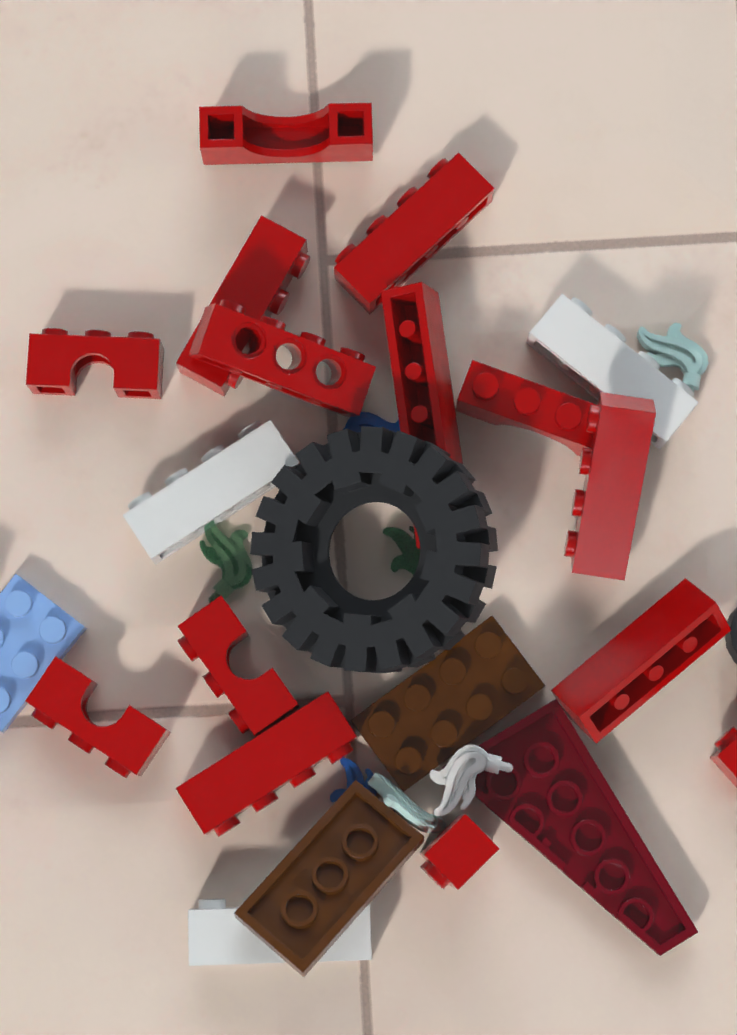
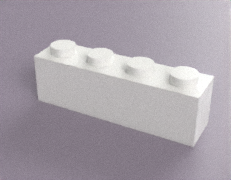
(602, 362)
(209, 492)
(221, 939)

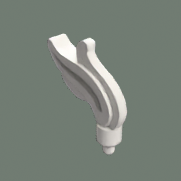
(461, 773)

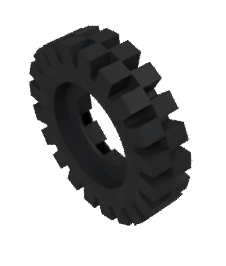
(298, 535)

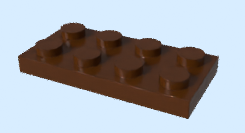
(447, 703)
(329, 878)

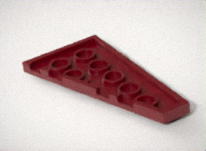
(577, 823)

